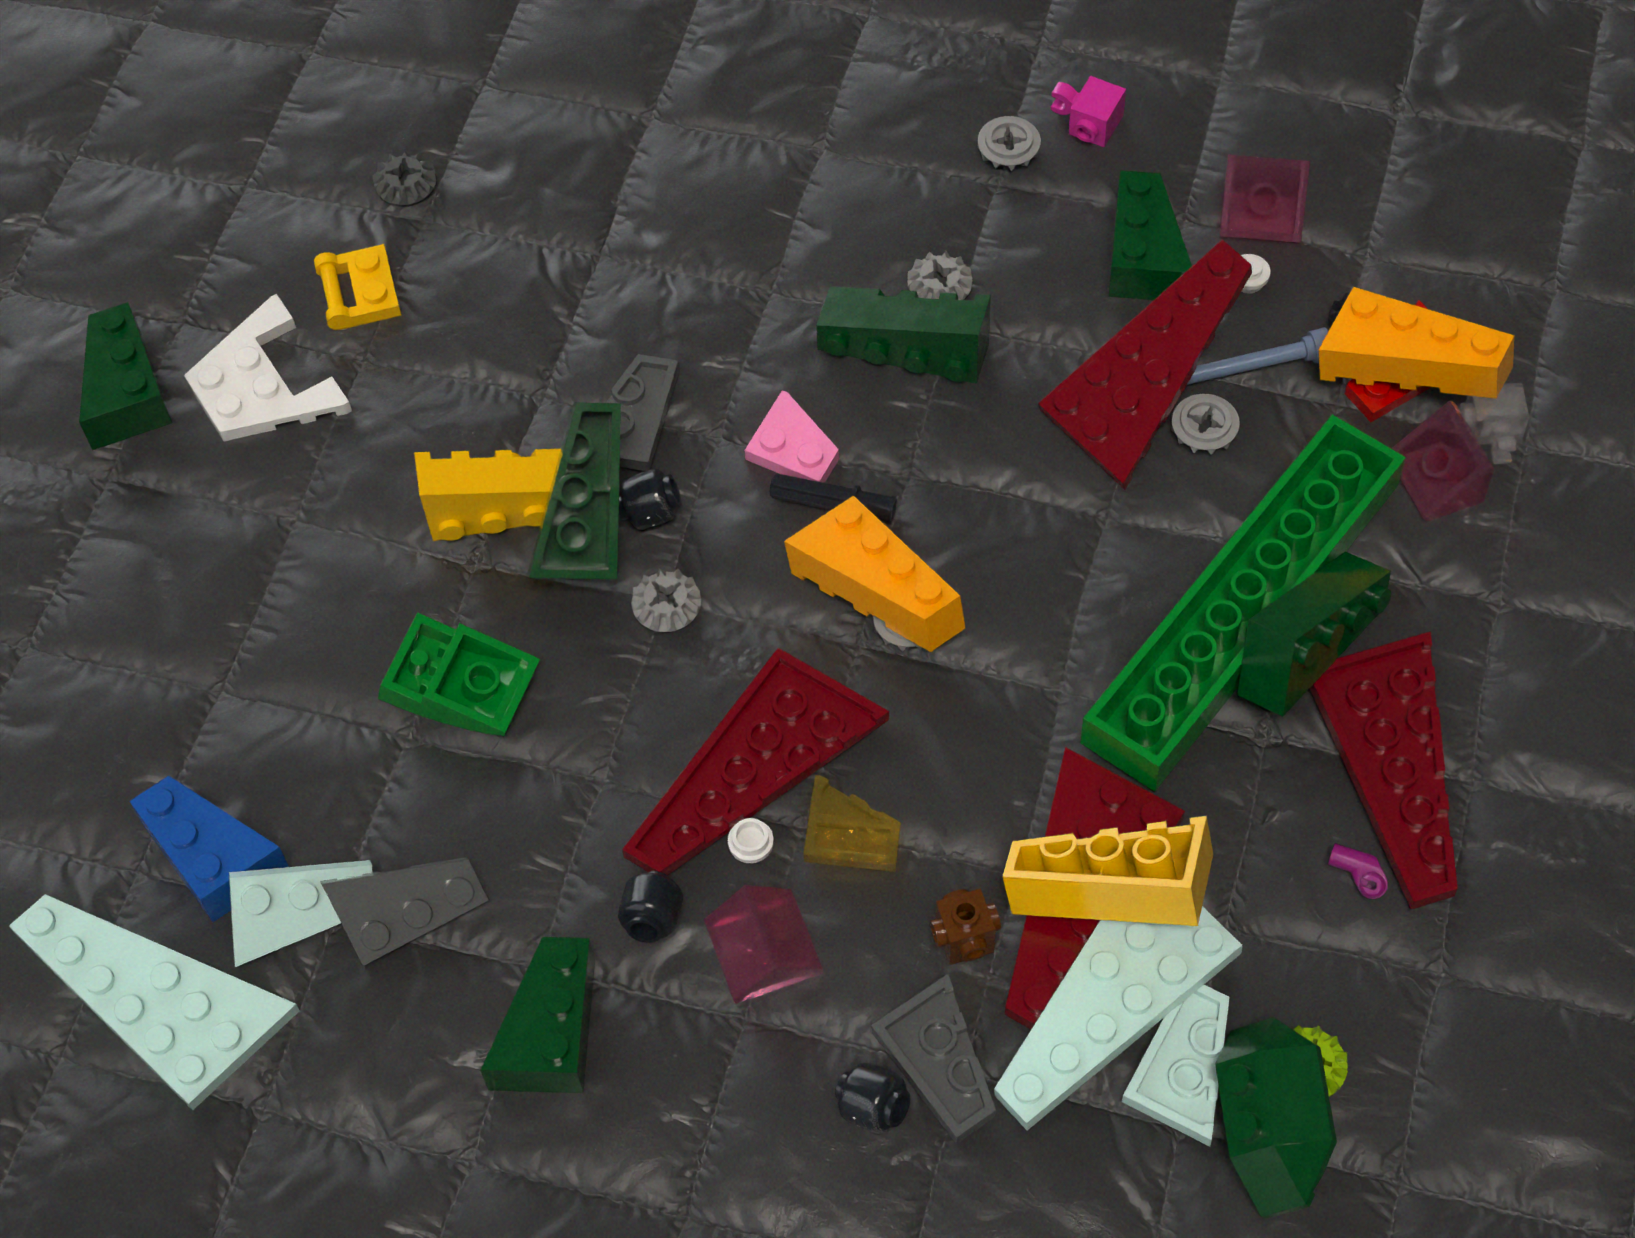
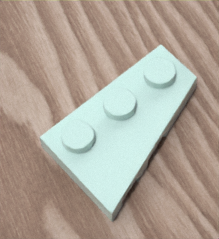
(283, 905)

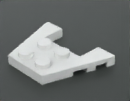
(244, 389)

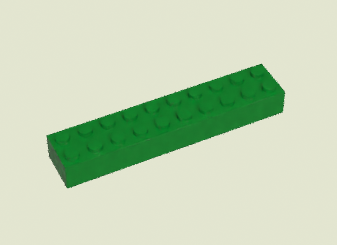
(1198, 649)

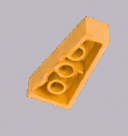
(1414, 347)
(877, 572)

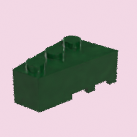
(119, 381)
(547, 1023)

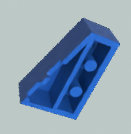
(203, 842)

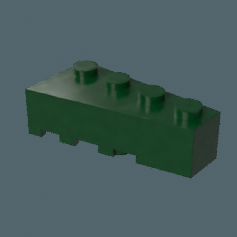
(907, 331)
(583, 503)
(1309, 629)

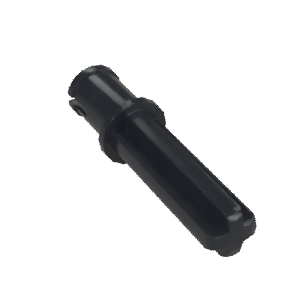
(830, 496)

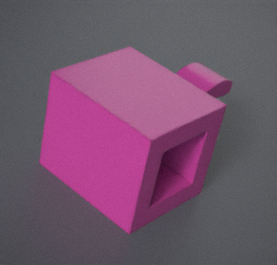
(1093, 111)

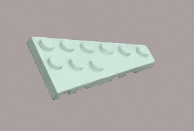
(1107, 1001)
(166, 1007)

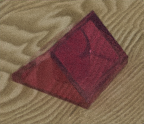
(1264, 198)
(1444, 464)
(761, 942)

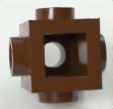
(965, 925)

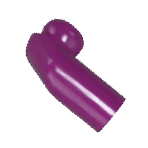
(1364, 869)

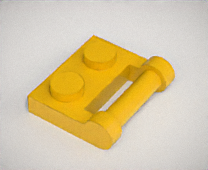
(370, 282)

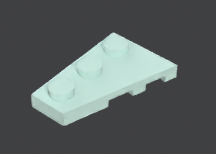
(1179, 1071)

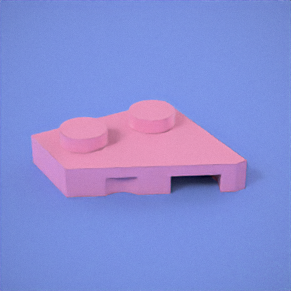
(792, 443)

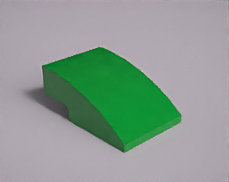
(458, 676)

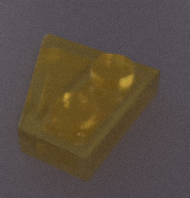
(849, 832)

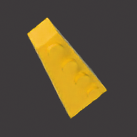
(484, 494)
(1113, 876)

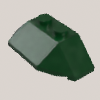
(1276, 1114)

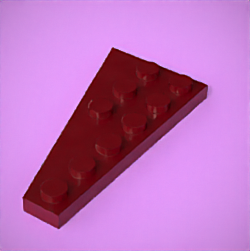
(1137, 376)
(1391, 743)
(765, 745)
(1083, 803)

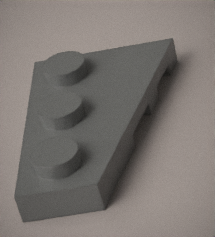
(402, 904)

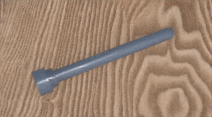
(1306, 349)

